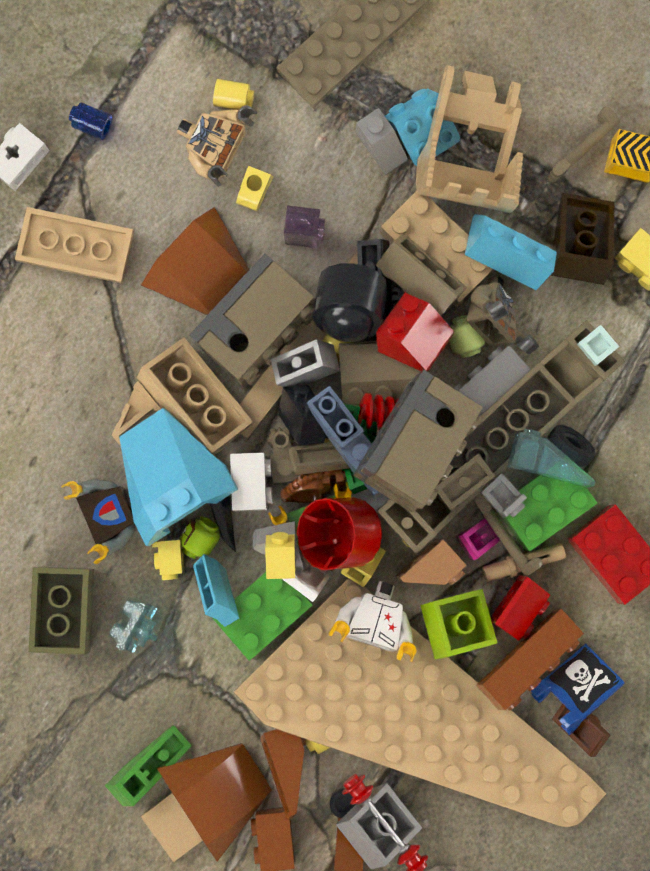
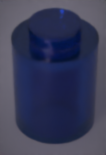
(90, 120)

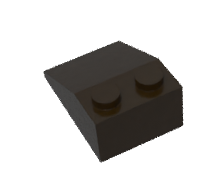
(584, 239)

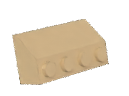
(194, 396)

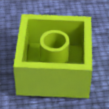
(458, 624)

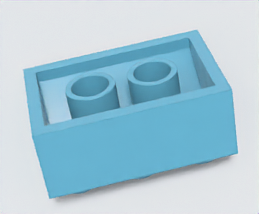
(509, 252)

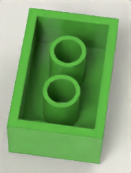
(547, 509)
(264, 613)

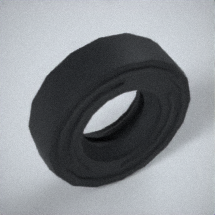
(572, 444)

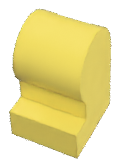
(253, 188)

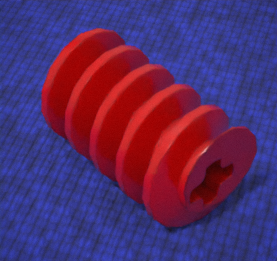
(375, 409)

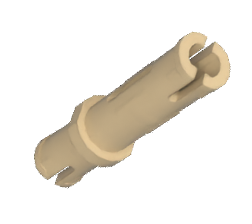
(509, 567)

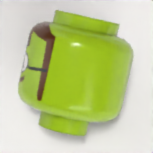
(199, 537)

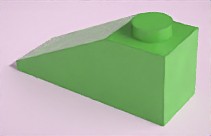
(142, 773)

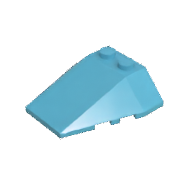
(169, 474)

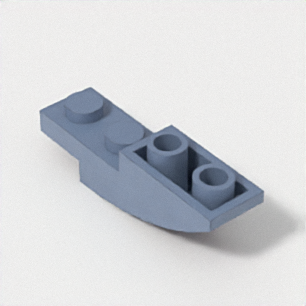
(340, 428)

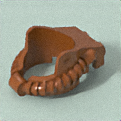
(313, 486)

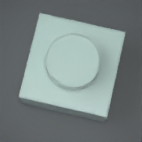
(598, 345)

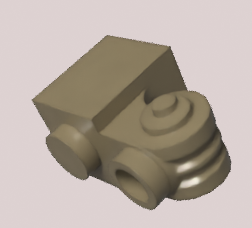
(281, 463)

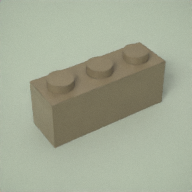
(420, 274)

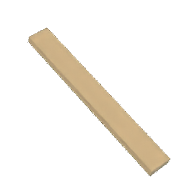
(266, 391)

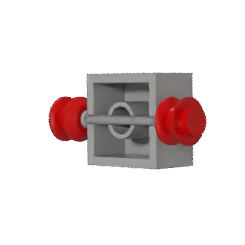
(380, 826)

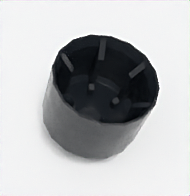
(350, 301)

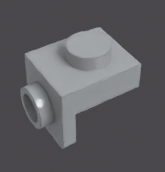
(504, 496)

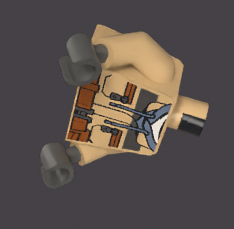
(215, 140)

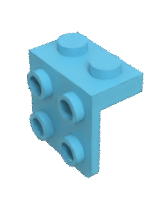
(414, 122)

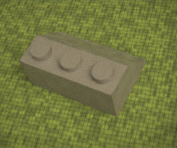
(371, 372)

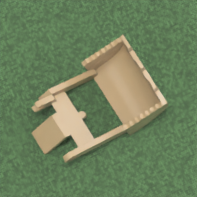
(476, 109)

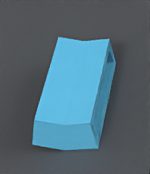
(215, 590)

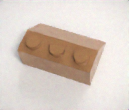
(434, 566)

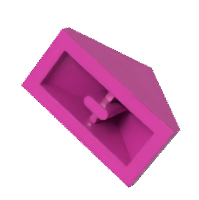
(477, 539)

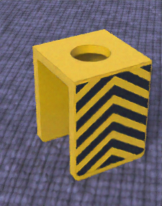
(629, 156)

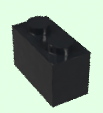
(298, 416)

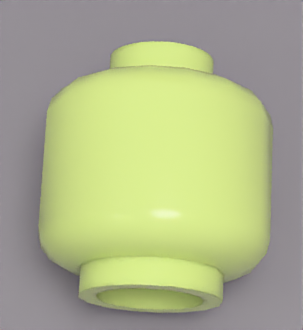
(465, 338)

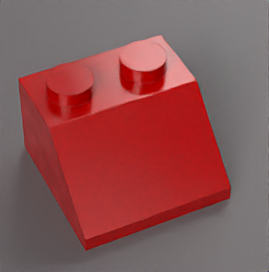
(413, 333)
(520, 607)

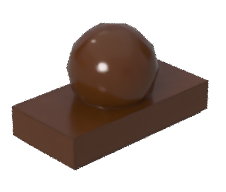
(588, 735)

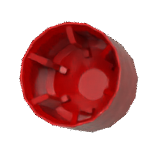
(339, 533)

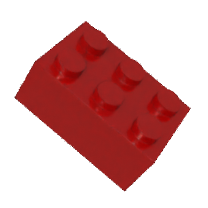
(614, 553)

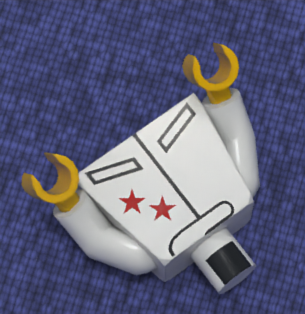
(376, 622)

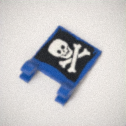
(580, 686)

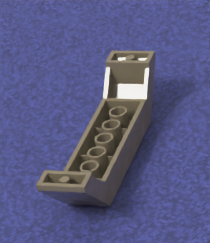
(532, 404)

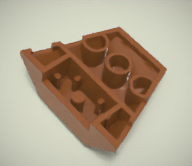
(198, 265)
(218, 793)

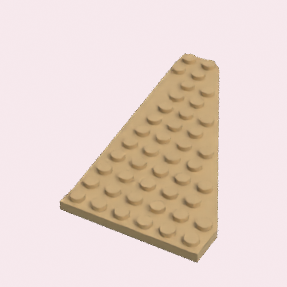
(412, 718)

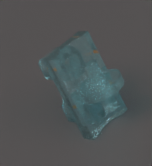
(138, 628)

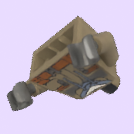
(494, 316)

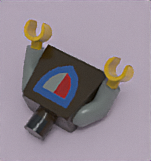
(106, 513)

